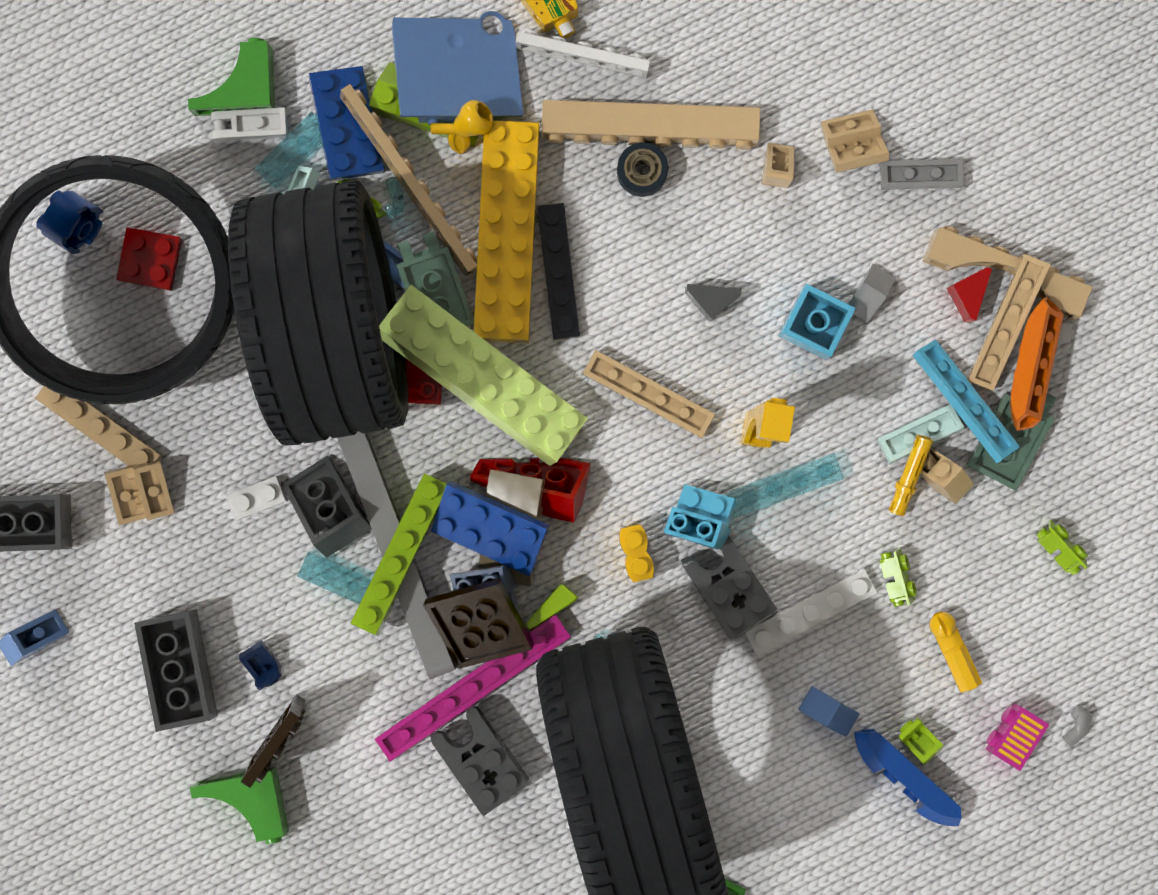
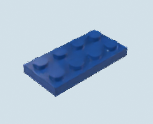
(344, 143)
(490, 528)

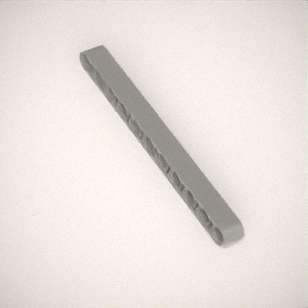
(384, 522)

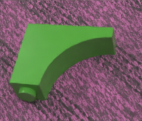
(247, 86)
(260, 804)

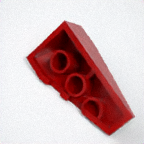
(563, 485)

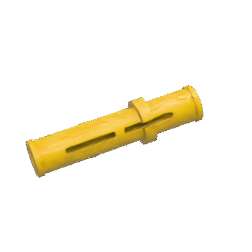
(907, 484)

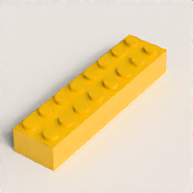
(506, 232)

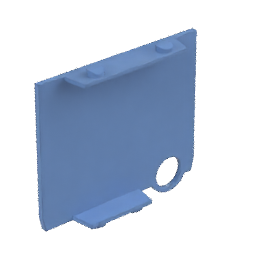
(452, 62)

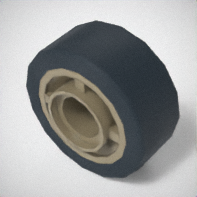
(644, 154)

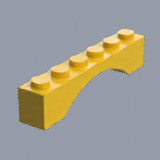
(768, 423)

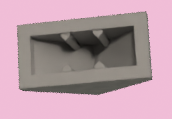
(871, 293)

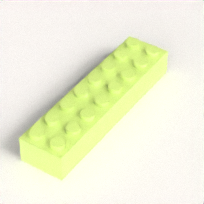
(481, 376)

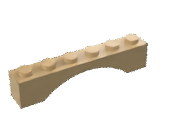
(950, 251)

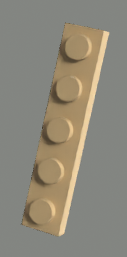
(1008, 322)
(648, 394)
(99, 428)

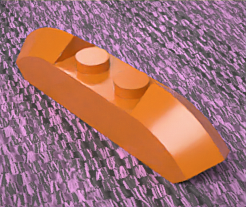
(1035, 364)

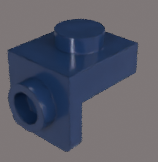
(261, 665)

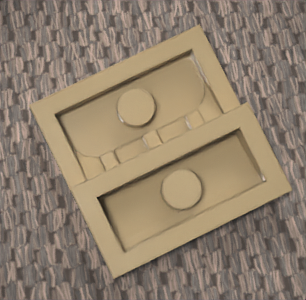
(854, 141)
(139, 492)

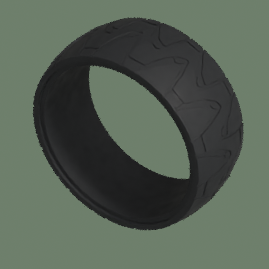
(101, 387)

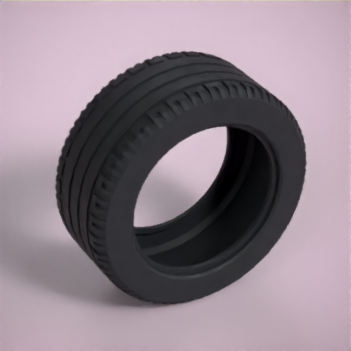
(627, 769)

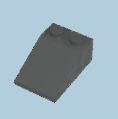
(326, 507)

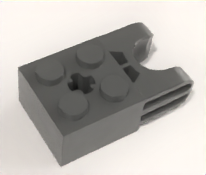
(725, 583)
(473, 758)

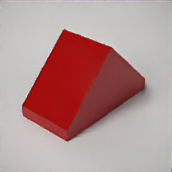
(969, 294)

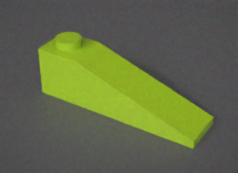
(386, 102)

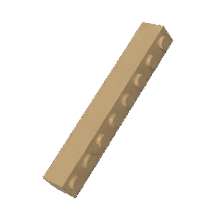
(650, 123)

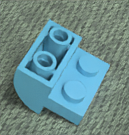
(701, 517)

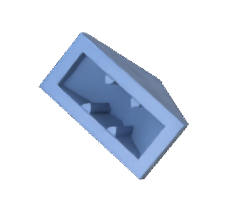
(828, 711)

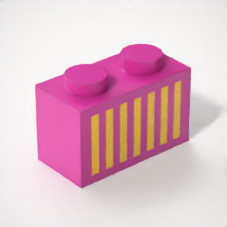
(1016, 736)

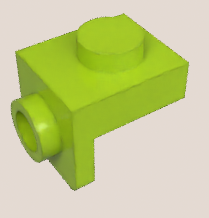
(920, 740)

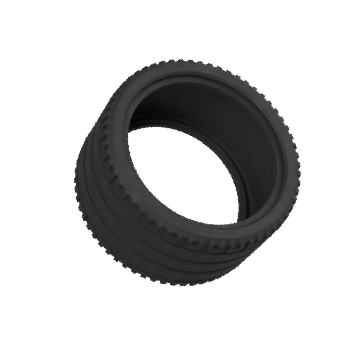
(309, 311)

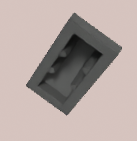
(711, 299)

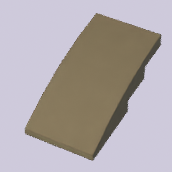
(518, 493)

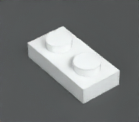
(256, 498)

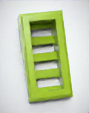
(558, 600)

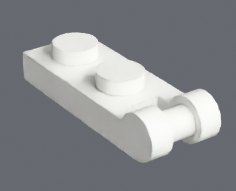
(250, 124)

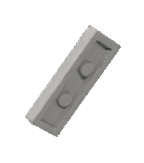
(921, 174)

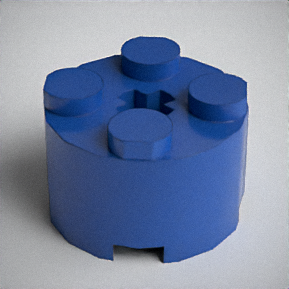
(70, 221)

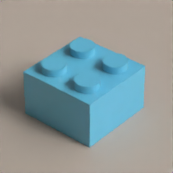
(816, 322)

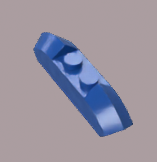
(932, 803)

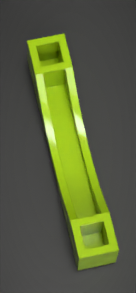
(399, 556)

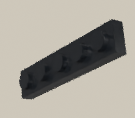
(558, 271)

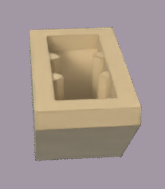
(778, 165)

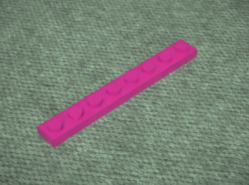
(468, 691)

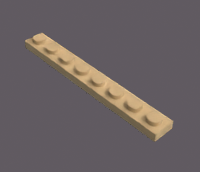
(403, 171)

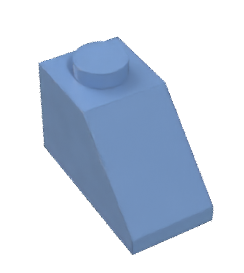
(32, 637)

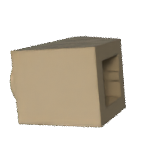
(945, 476)

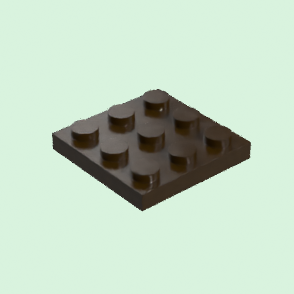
(479, 623)
(274, 742)

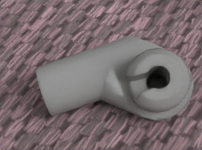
(1081, 727)

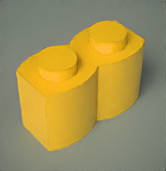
(637, 561)

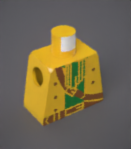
(553, 14)

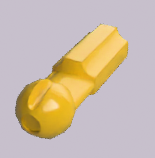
(954, 651)

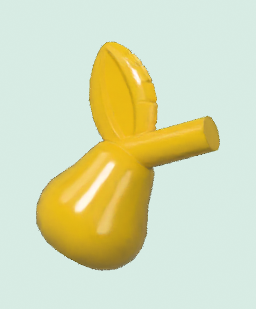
(472, 120)

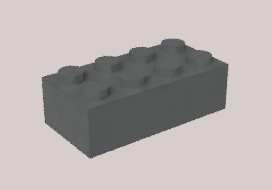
(35, 522)
(176, 670)

